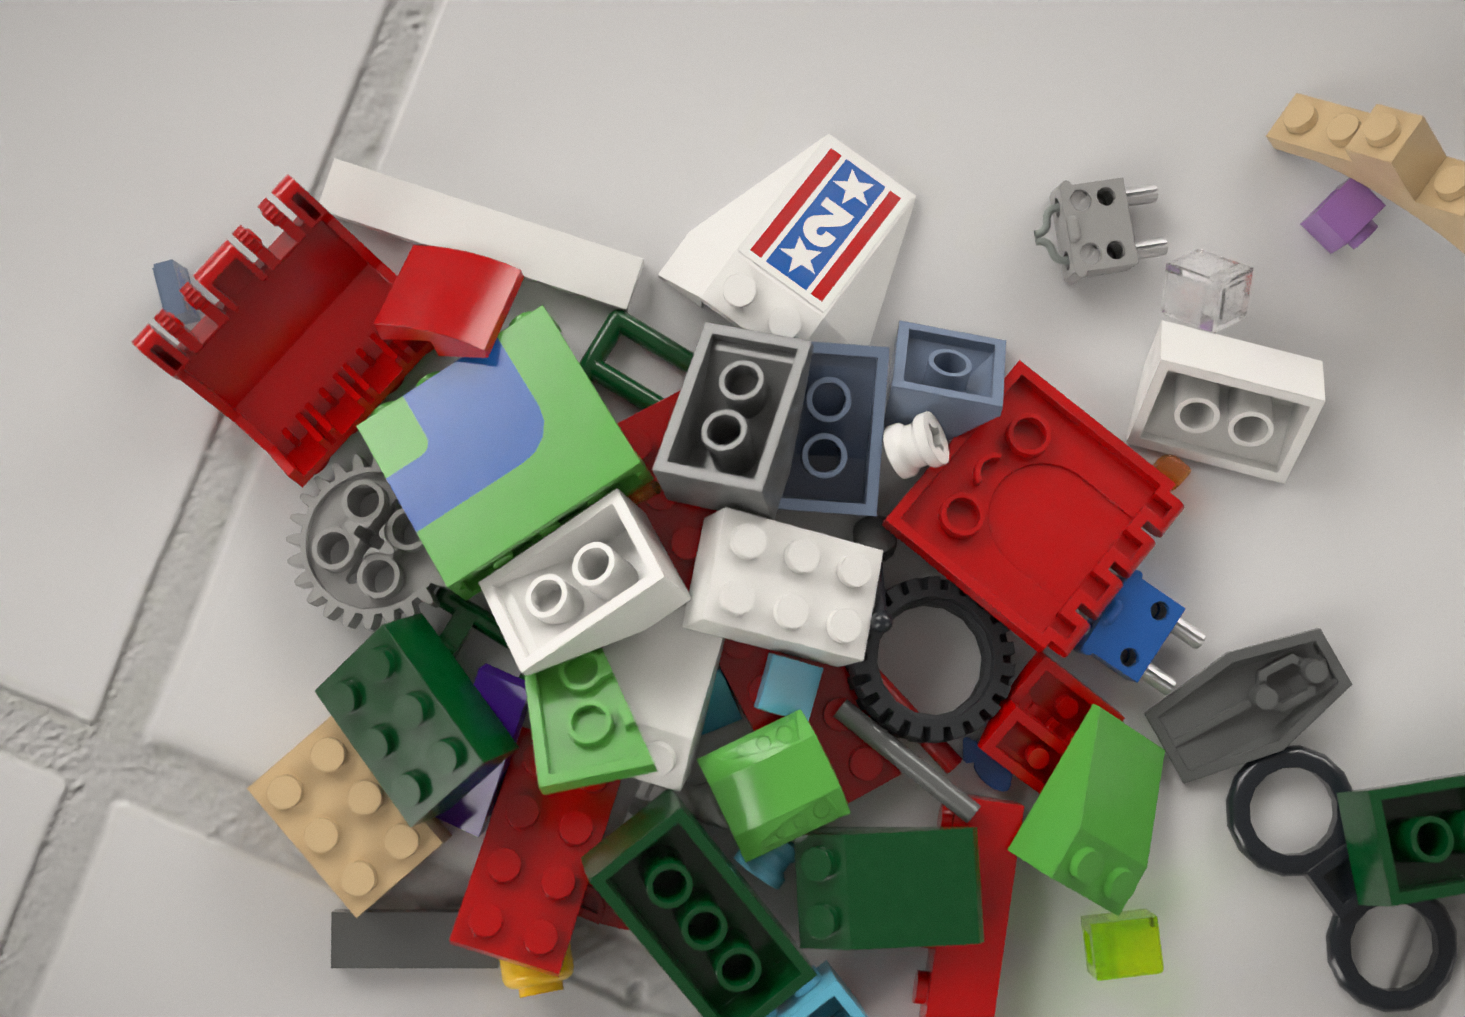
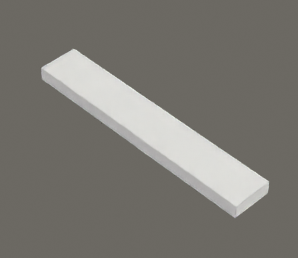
(450, 222)

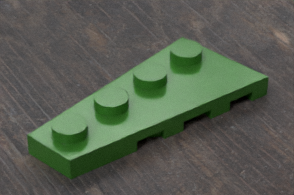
(583, 726)

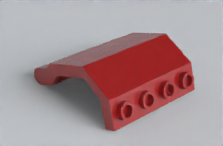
(291, 336)

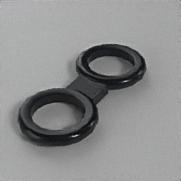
(1331, 876)

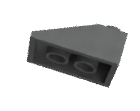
(735, 421)

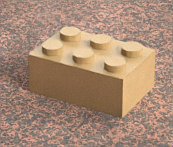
(344, 818)

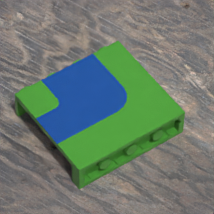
(500, 451)

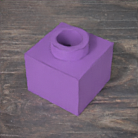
(1344, 216)

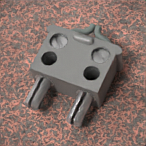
(1089, 229)

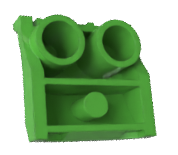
(774, 785)

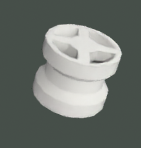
(916, 445)

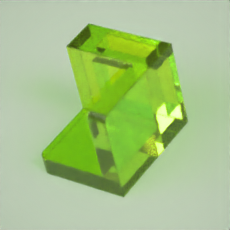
(1122, 944)

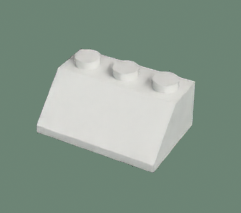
(1226, 402)

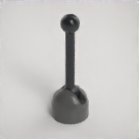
(871, 533)

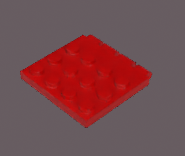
(1037, 514)

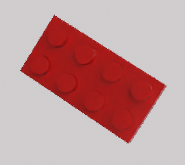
(531, 867)

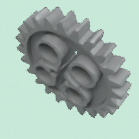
(336, 517)

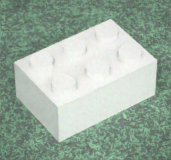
(783, 588)

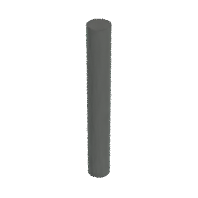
(907, 761)

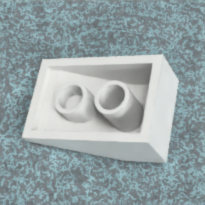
(584, 586)
(668, 687)

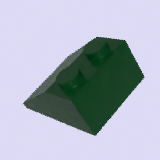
(888, 887)

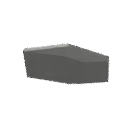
(1248, 704)

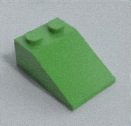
(1096, 812)

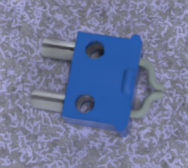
(1130, 626)

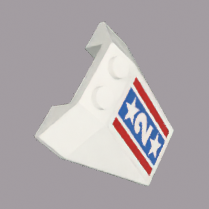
(800, 249)

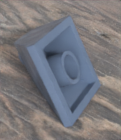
(945, 374)

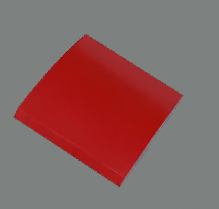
(449, 300)
(1039, 720)

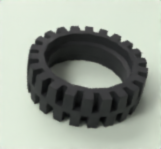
(988, 692)

